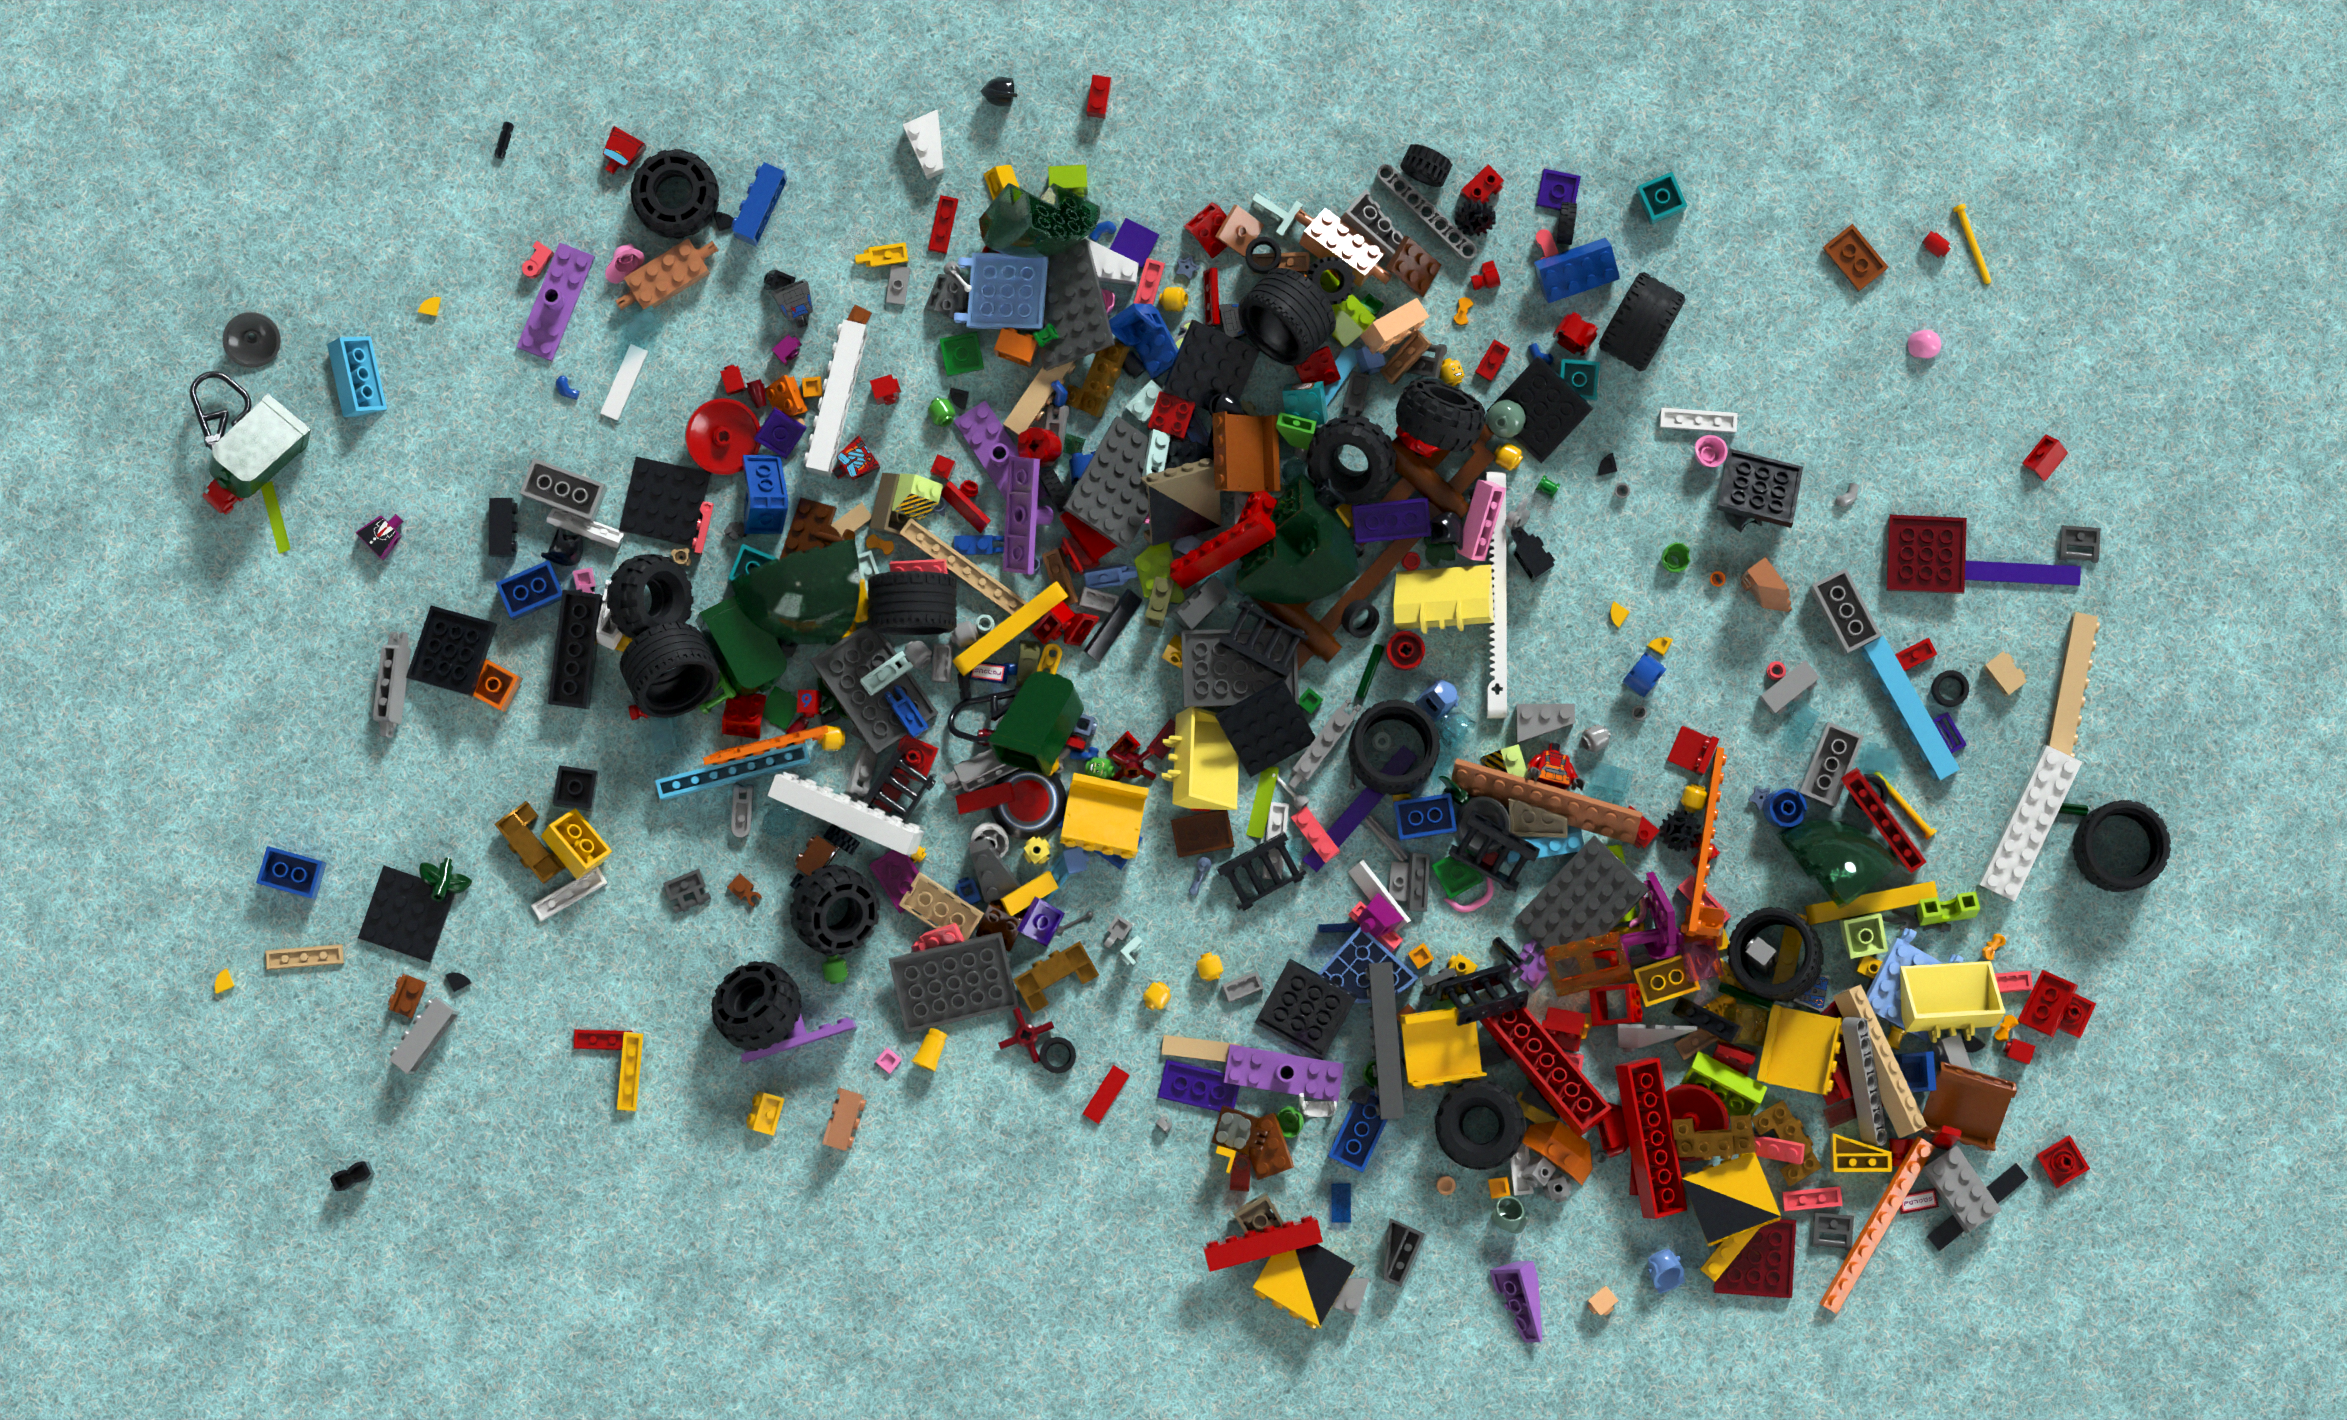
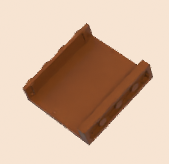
(1246, 453)
(1968, 1103)

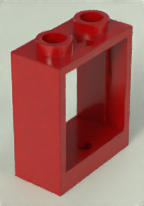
(1599, 1008)

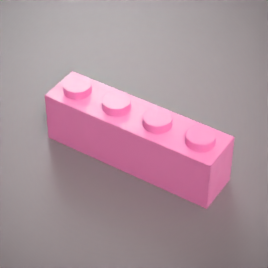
(1481, 519)

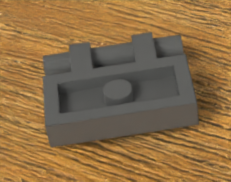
(685, 885)

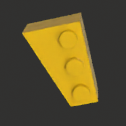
(1854, 1156)

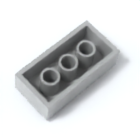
(563, 490)
(1845, 611)
(1829, 763)
(423, 1036)
(1961, 1189)

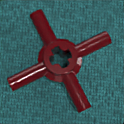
(1132, 765)
(1035, 1031)

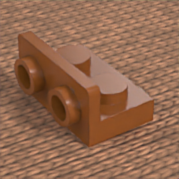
(407, 995)

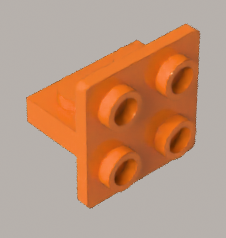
(786, 396)
(1711, 925)

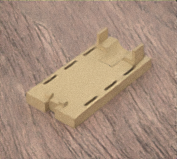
(940, 906)

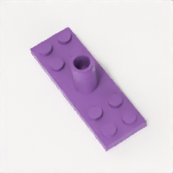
(549, 319)
(986, 439)
(1022, 515)
(800, 1037)
(1262, 1071)

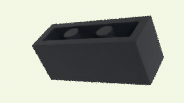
(502, 527)

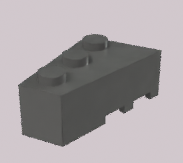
(1200, 603)
(1402, 1251)

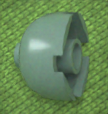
(1505, 419)

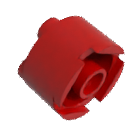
(1575, 334)
(1039, 444)
(220, 498)
(1400, 660)

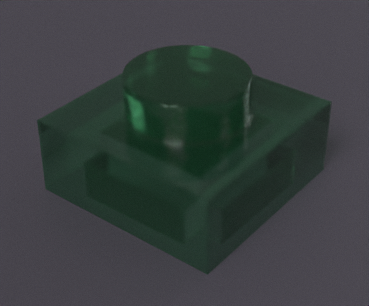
(1073, 444)

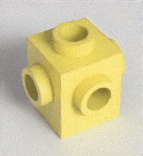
(1041, 857)

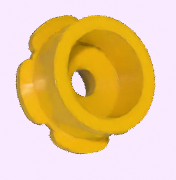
(919, 856)

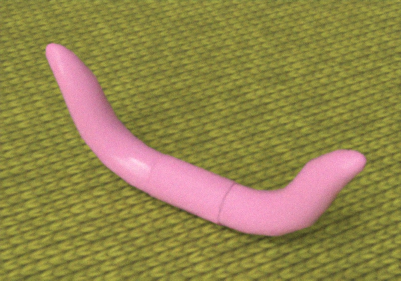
(1477, 903)
(1642, 915)

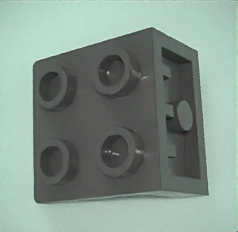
(948, 296)

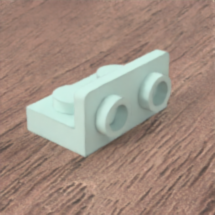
(1143, 402)
(1133, 946)

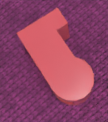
(1546, 243)
(538, 261)

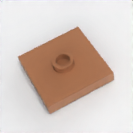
(1239, 230)

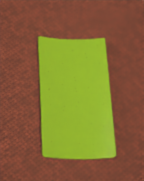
(275, 517)
(1262, 802)

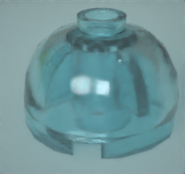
(1454, 728)

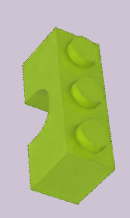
(1959, 908)

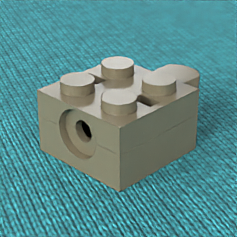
(1257, 1214)

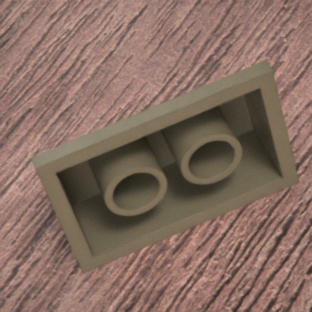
(883, 517)

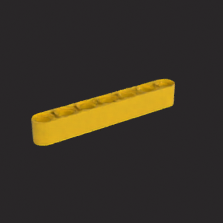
(1009, 628)
(1871, 903)

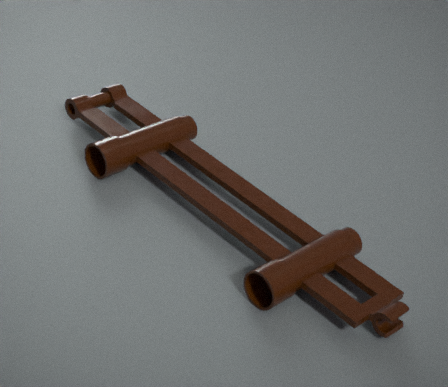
(1443, 496)

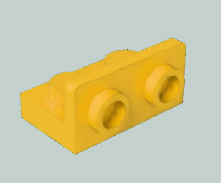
(765, 1113)

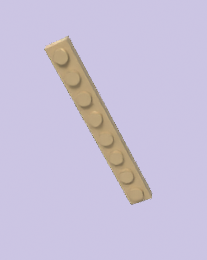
(962, 567)

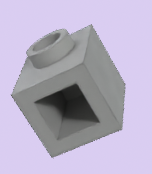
(1538, 1171)

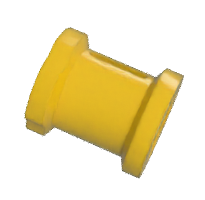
(1895, 1037)

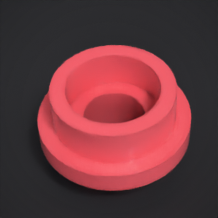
(1780, 666)

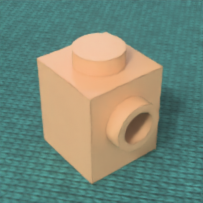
(1602, 1301)

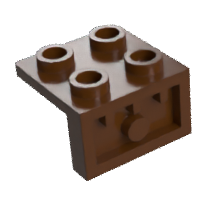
(997, 920)

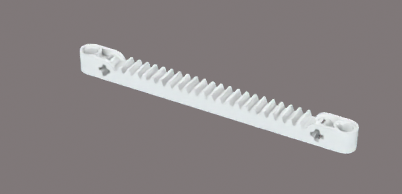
(1498, 703)

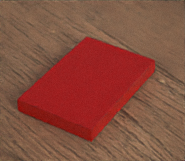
(1090, 540)
(2047, 1003)

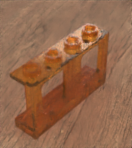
(1590, 976)

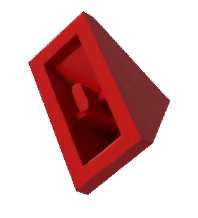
(1079, 629)
(1125, 745)

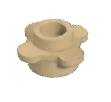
(681, 552)

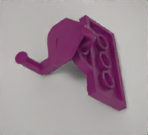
(1665, 938)

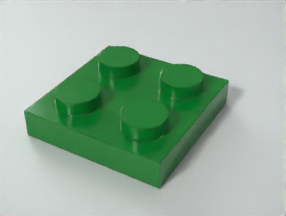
(961, 354)
(1456, 876)

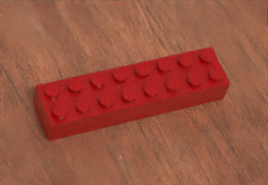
(1548, 1069)
(1651, 1138)

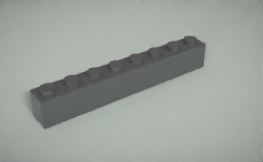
(1385, 1040)

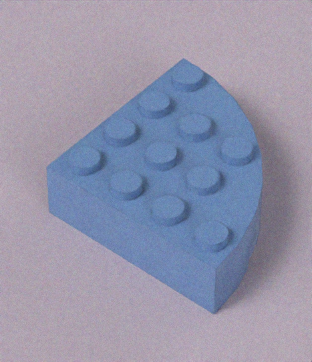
(1350, 961)

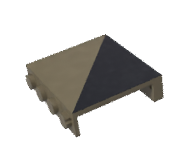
(1182, 501)

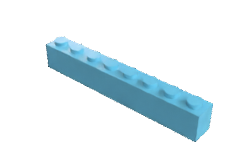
(1910, 708)
(733, 771)

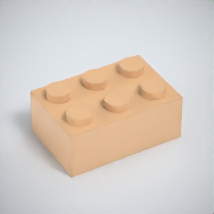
(1395, 327)

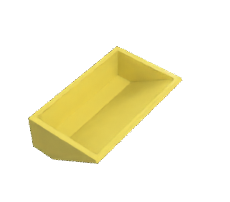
(1443, 597)
(1203, 762)
(1950, 998)

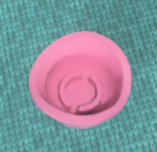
(1710, 451)

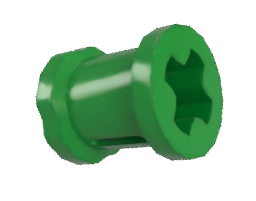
(1046, 335)
(1547, 486)

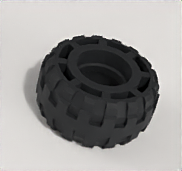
(683, 220)
(1440, 415)
(1370, 439)
(668, 589)
(816, 897)
(769, 1019)
(1450, 1125)

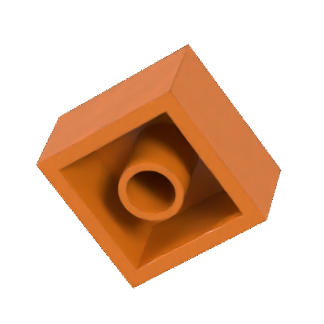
(1016, 347)
(496, 685)

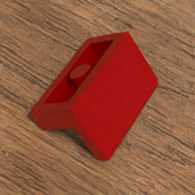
(2045, 457)

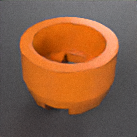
(1714, 581)

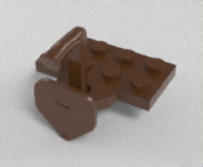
(813, 528)

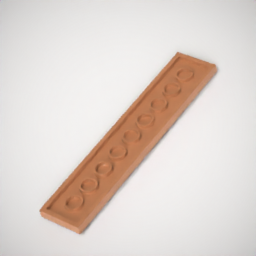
(1581, 810)

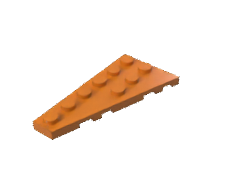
(762, 746)

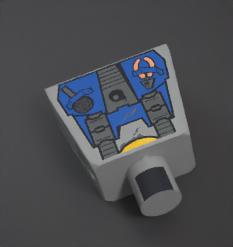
(1815, 997)

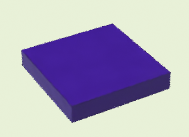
(1557, 188)
(1134, 241)
(780, 433)
(1040, 921)

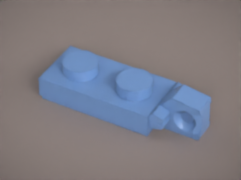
(1109, 576)

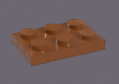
(1855, 257)
(1275, 1154)

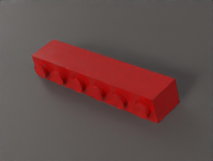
(1222, 550)
(1883, 820)
(1262, 1244)

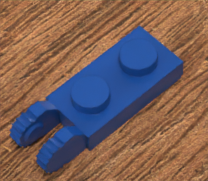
(977, 544)
(907, 712)

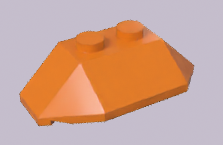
(1560, 1148)

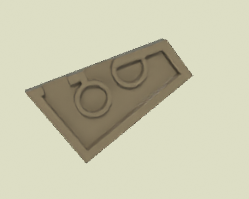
(1534, 821)

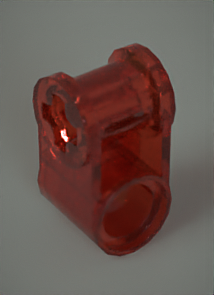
(1240, 1177)

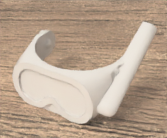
(1316, 1108)

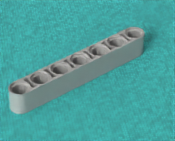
(1423, 204)
(1864, 1081)

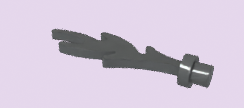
(1913, 923)

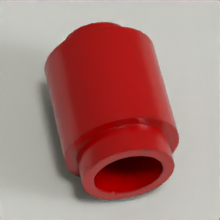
(1936, 244)

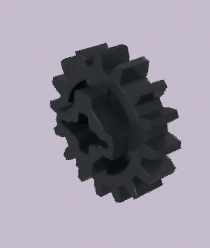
(1475, 218)
(1671, 830)

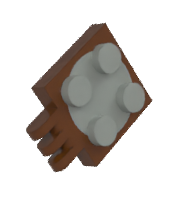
(1238, 1131)

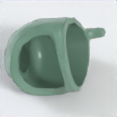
(1514, 1212)

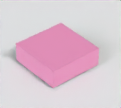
(888, 1060)

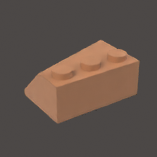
(1767, 586)
(845, 1119)

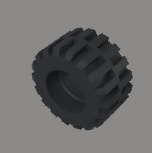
(1426, 165)
(1345, 277)

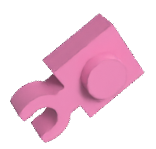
(584, 579)

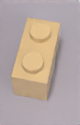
(2005, 673)

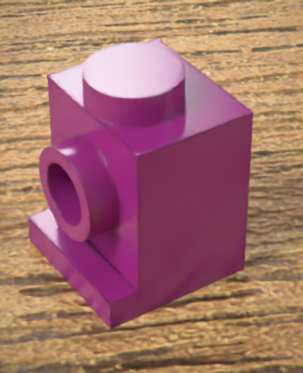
(787, 349)

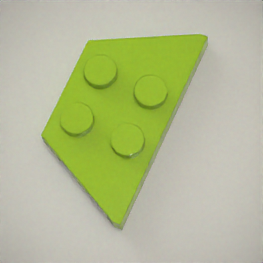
(1156, 563)

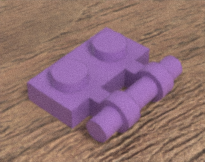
(1536, 969)

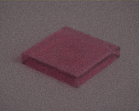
(1701, 960)

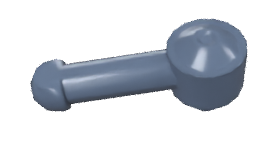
(1203, 864)

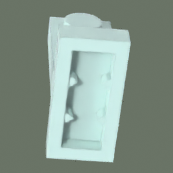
(1276, 213)

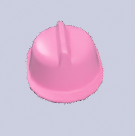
(625, 261)

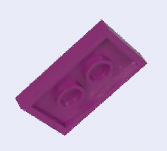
(895, 874)

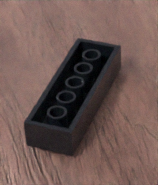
(575, 650)

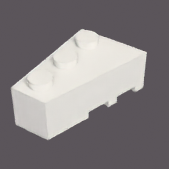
(926, 142)
(1112, 266)
(607, 631)

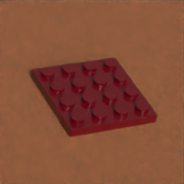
(1926, 554)
(1767, 1273)

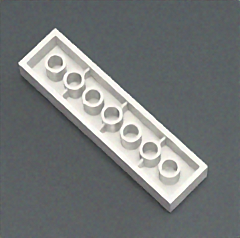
(836, 398)
(846, 813)
(2029, 822)

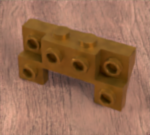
(1099, 381)
(527, 845)
(1053, 970)
(1790, 1129)
(1714, 1142)

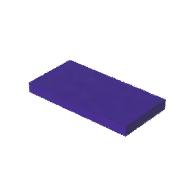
(1391, 520)
(1196, 1087)

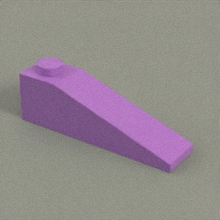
(1521, 1289)

